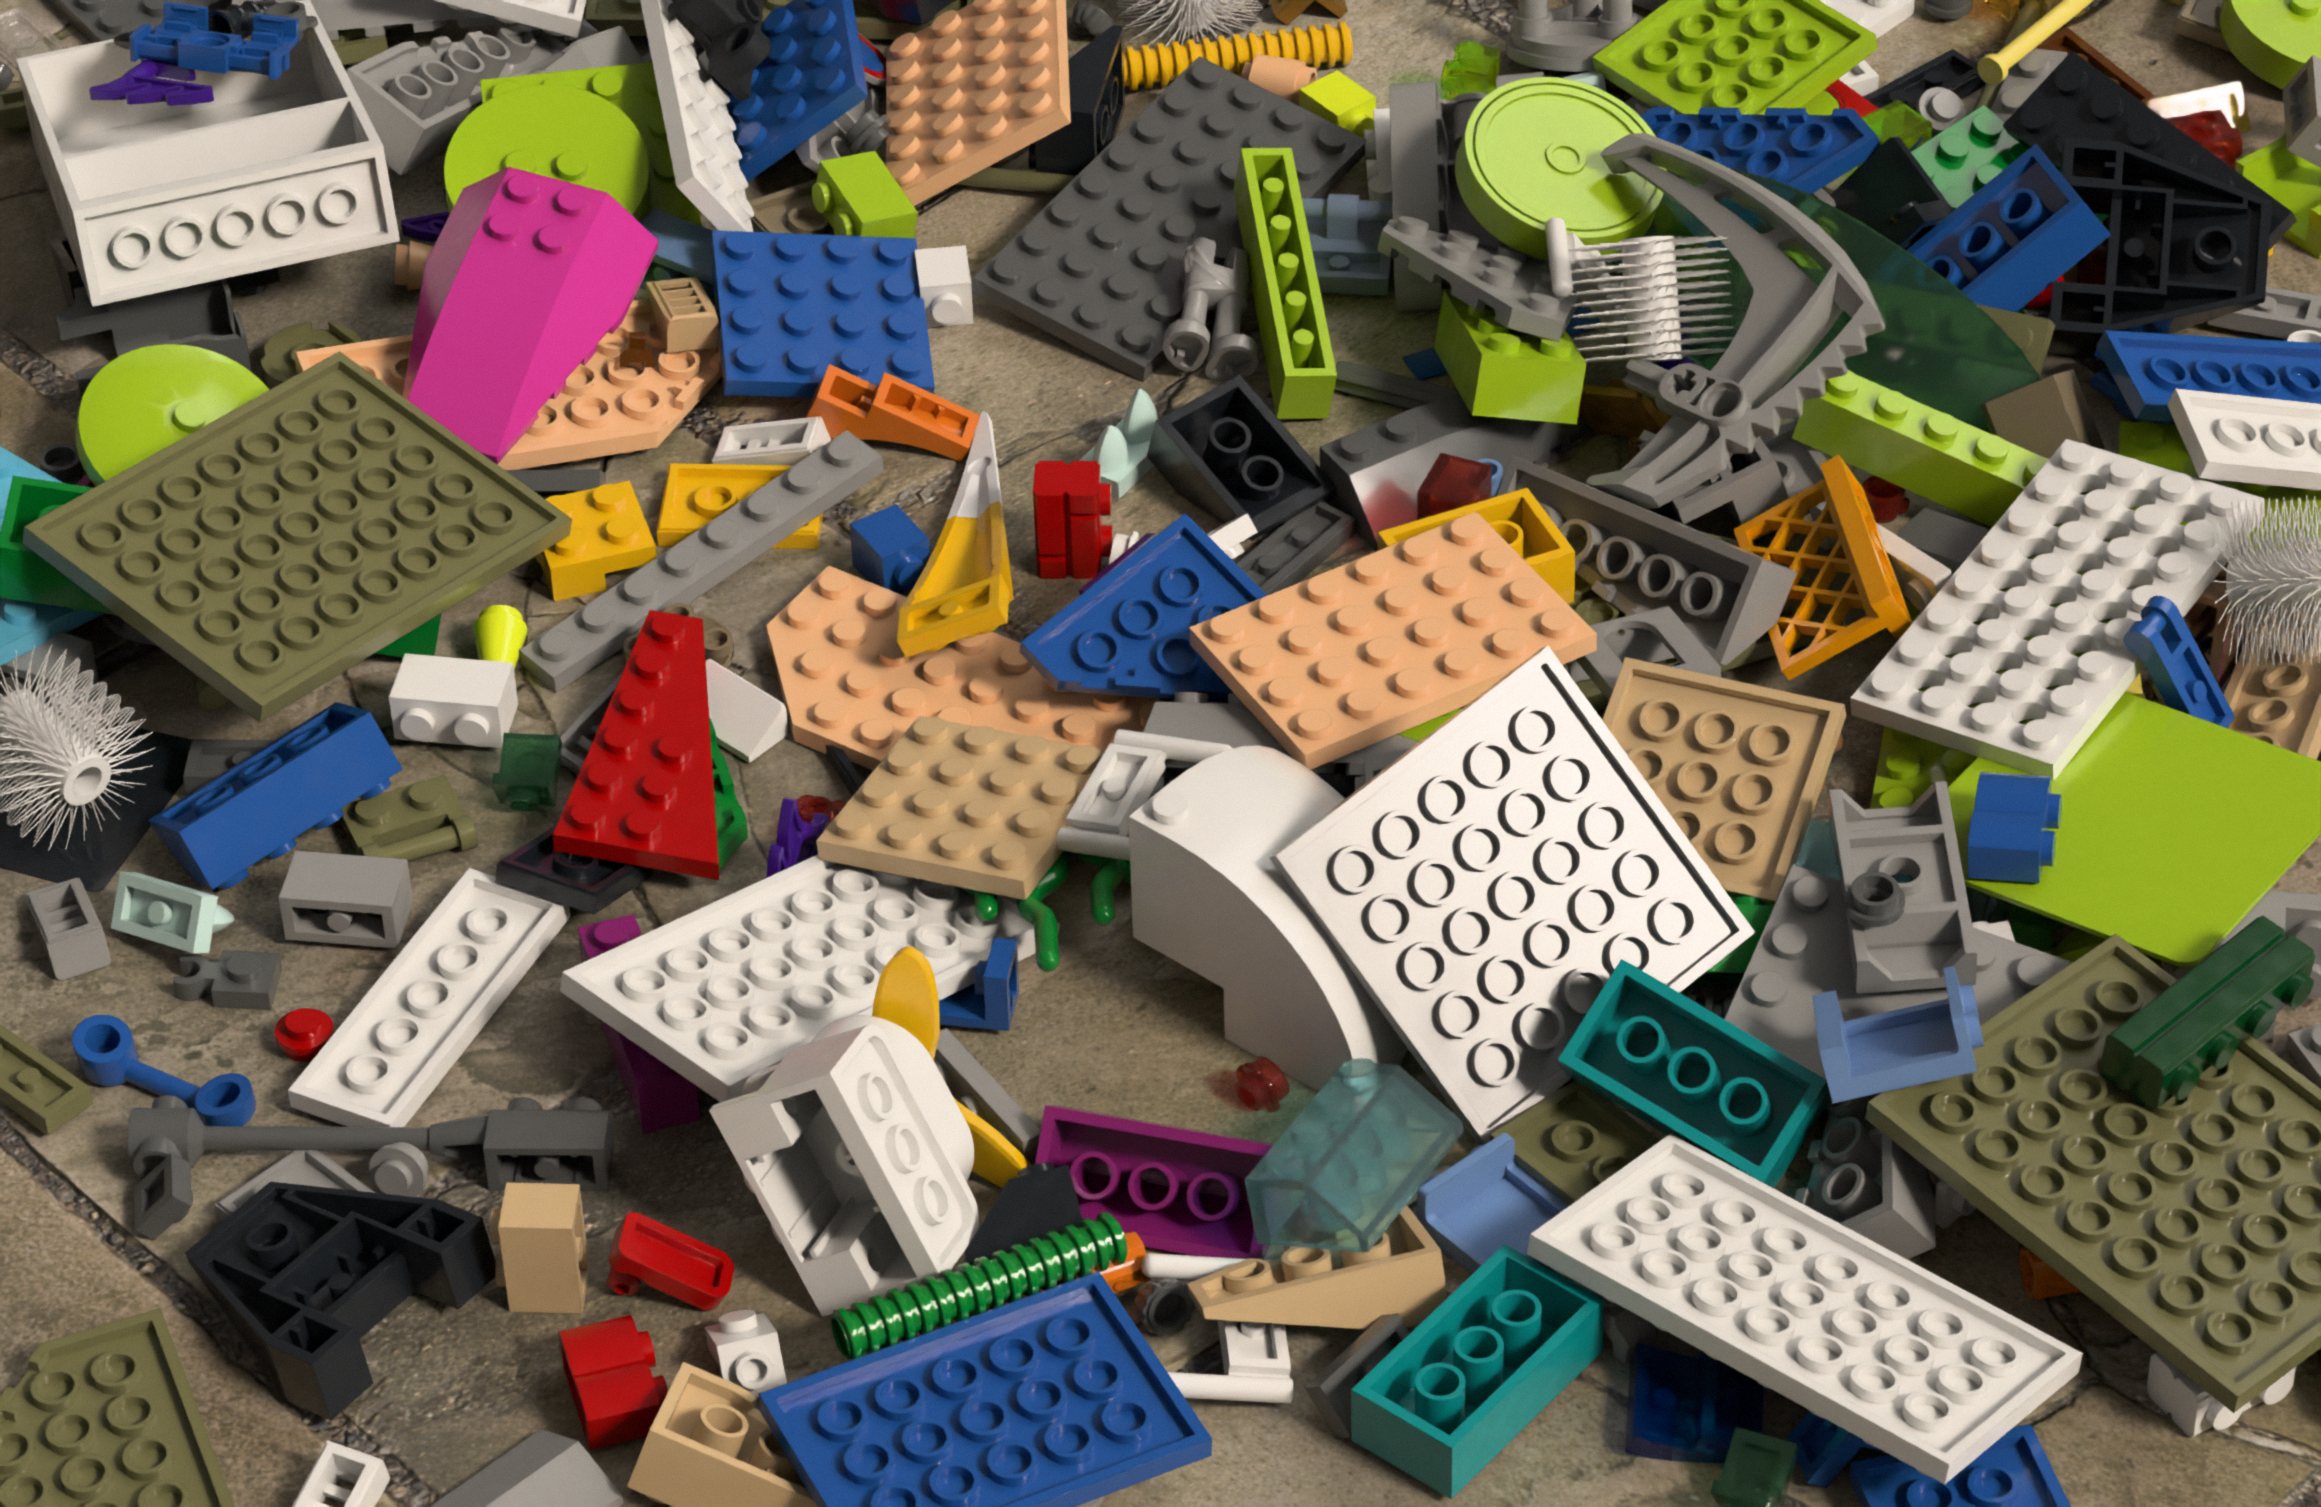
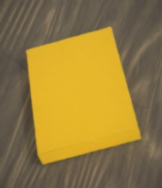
(704, 491)

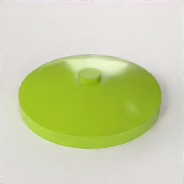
(153, 401)

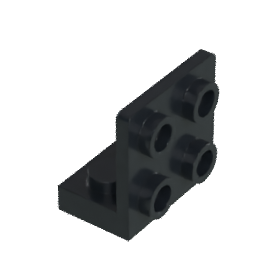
(1893, 195)

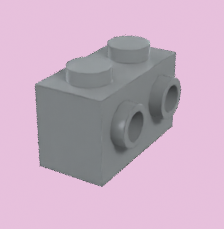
(346, 899)

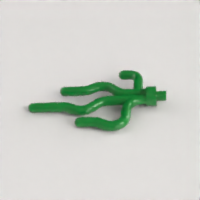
(1043, 918)

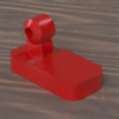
(668, 1263)

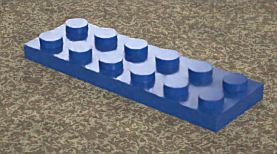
(2154, 364)

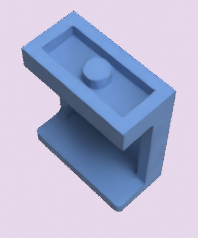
(1898, 1045)
(1485, 1205)

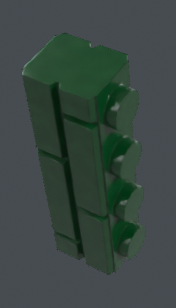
(2208, 1014)

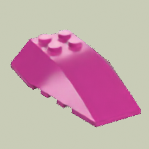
(518, 301)

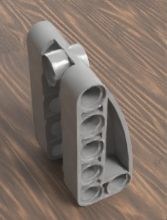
(1424, 183)

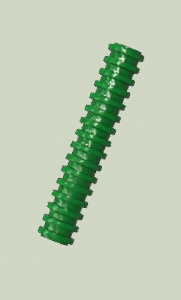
(979, 1286)

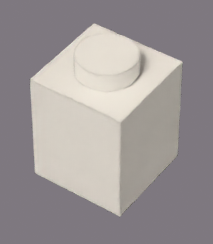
(945, 285)

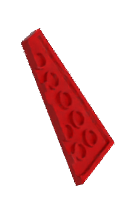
(650, 768)

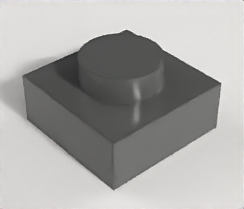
(163, 1197)

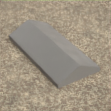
(538, 1473)

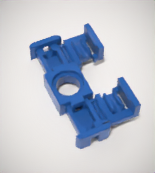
(186, 40)

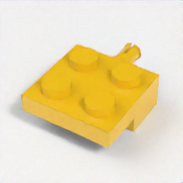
(604, 538)

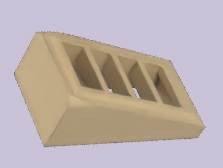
(683, 314)

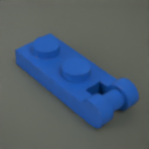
(2176, 662)

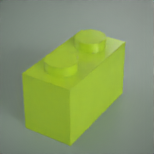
(863, 198)

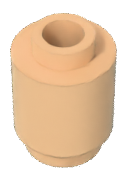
(1279, 75)

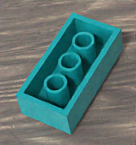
(1695, 1075)
(1477, 1371)

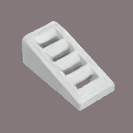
(771, 442)
(344, 1463)

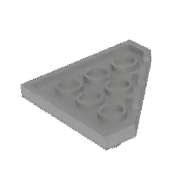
(1482, 274)

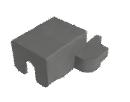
(183, 316)

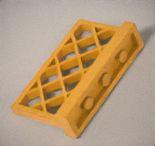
(1865, 561)

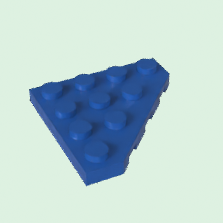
(1778, 145)
(1135, 621)

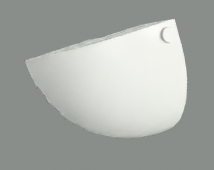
(1228, 914)

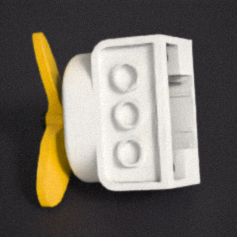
(866, 1144)

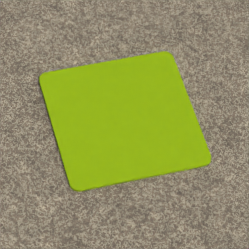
(2162, 830)

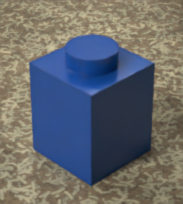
(889, 549)

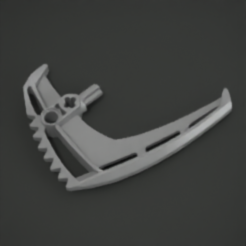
(1786, 320)

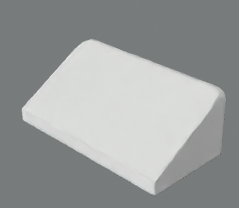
(742, 714)

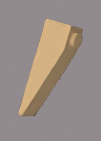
(1332, 1286)

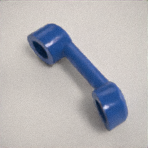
(111, 1058)

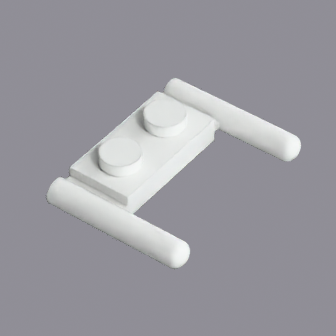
(1562, 279)
(1122, 785)
(1252, 1352)

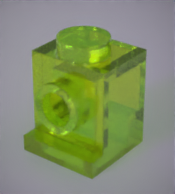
(1471, 70)

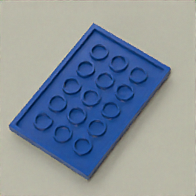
(992, 1411)

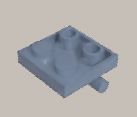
(1346, 242)

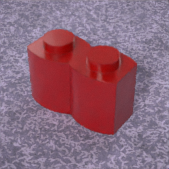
(612, 1380)

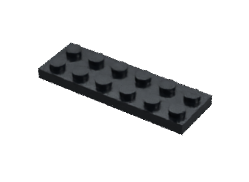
(2089, 105)

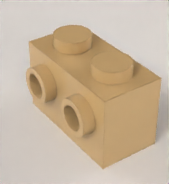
(541, 1247)

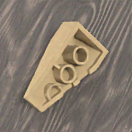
(714, 1450)

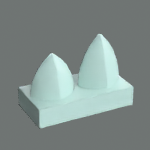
(1125, 447)
(167, 912)

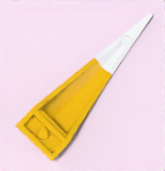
(968, 573)

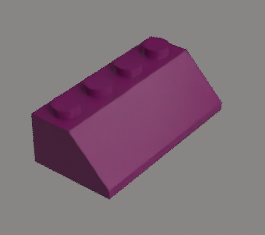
(1161, 1180)

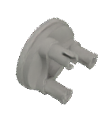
(1566, 35)

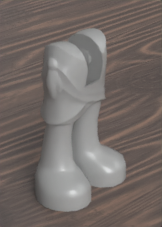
(1218, 289)

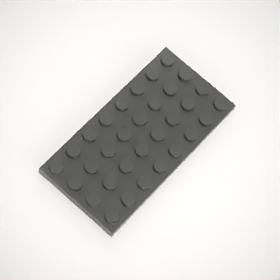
(1112, 244)

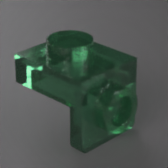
(528, 771)
(1755, 1471)

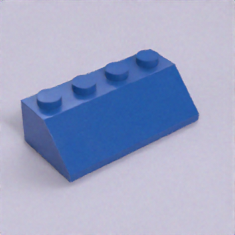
(2013, 235)
(277, 795)

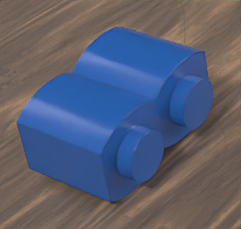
(2012, 826)

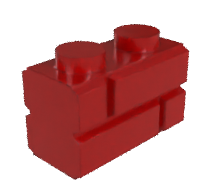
(1069, 519)

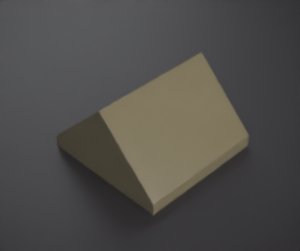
(2043, 415)

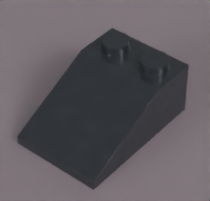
(1095, 108)
(1237, 459)

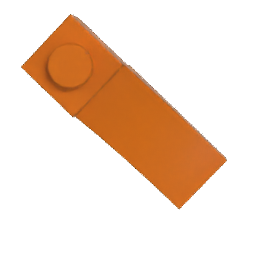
(892, 413)

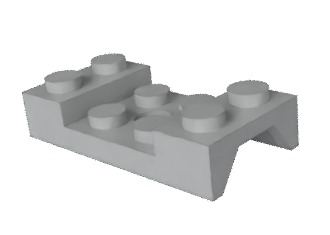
(1936, 917)

